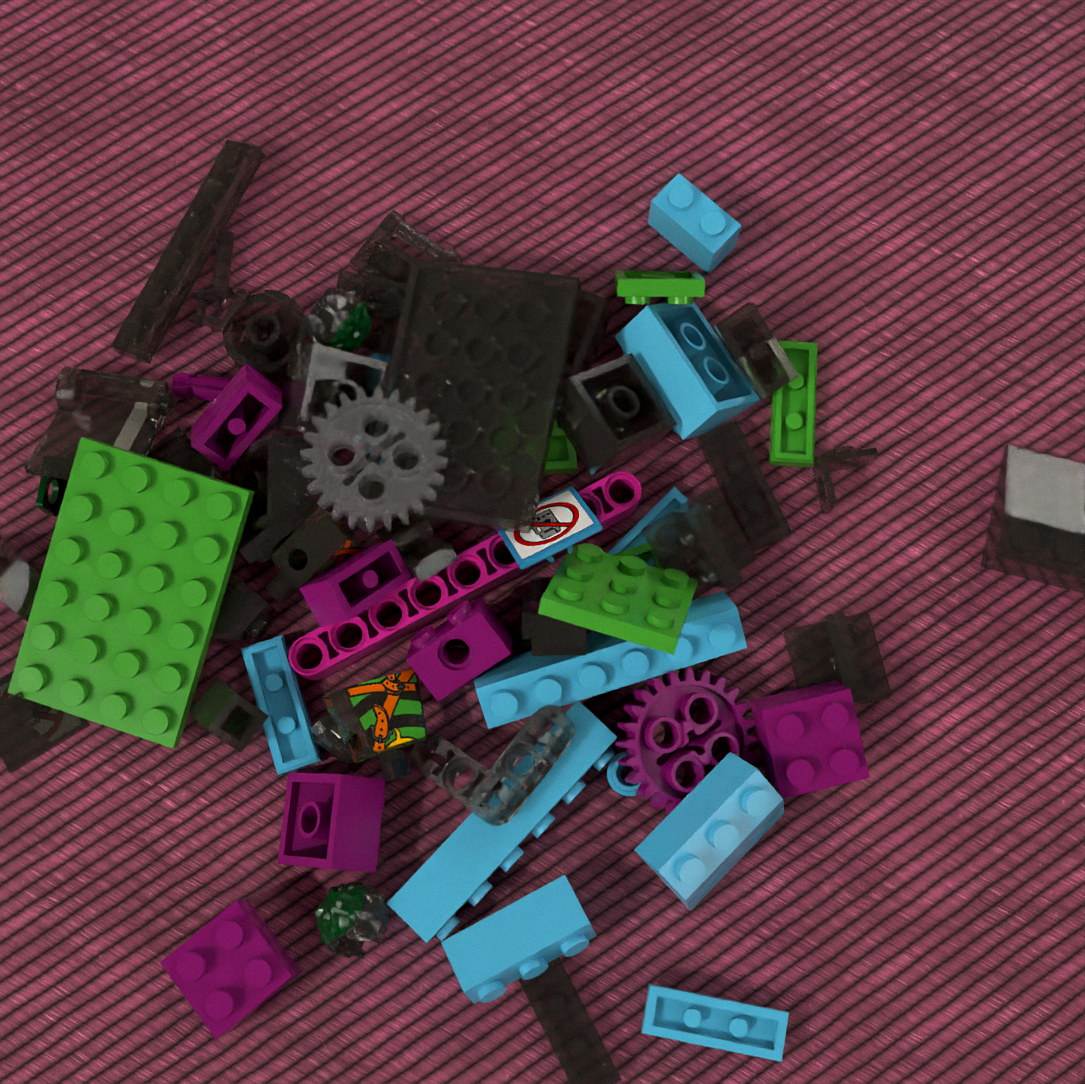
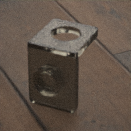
(838, 459)

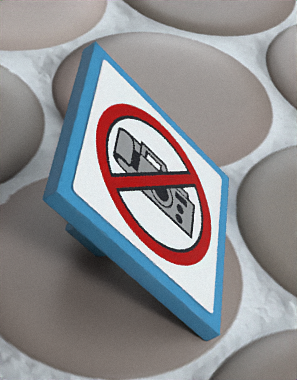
(557, 525)

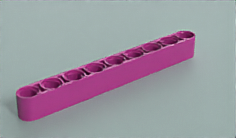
(416, 615)

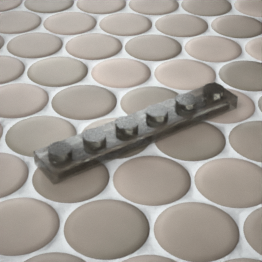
(188, 251)

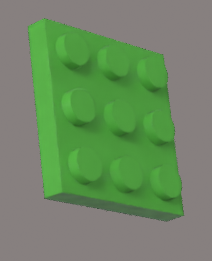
(620, 597)

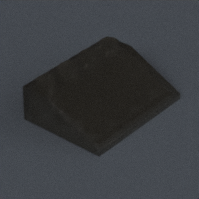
(1038, 520)

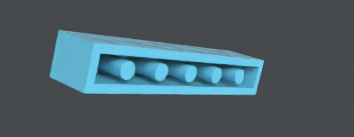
(528, 682)
(476, 849)

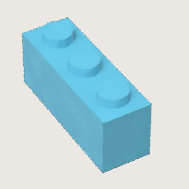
(518, 941)

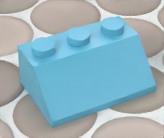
(687, 367)
(712, 829)

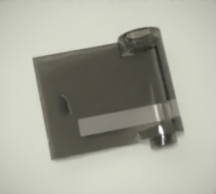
(103, 408)

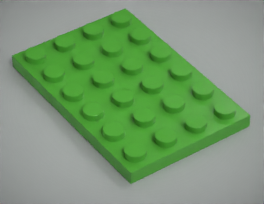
(130, 592)

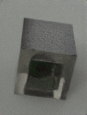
(228, 714)

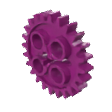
(669, 705)

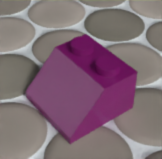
(332, 821)

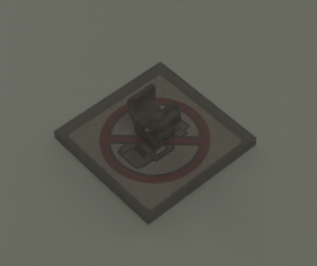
(31, 727)

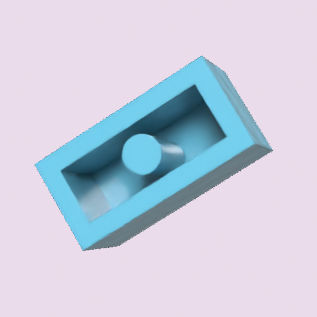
(693, 223)

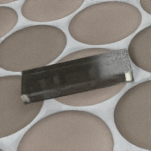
(744, 486)
(569, 1027)

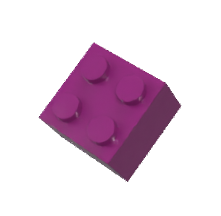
(810, 738)
(230, 967)

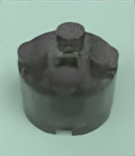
(259, 318)

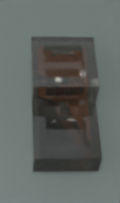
(419, 547)

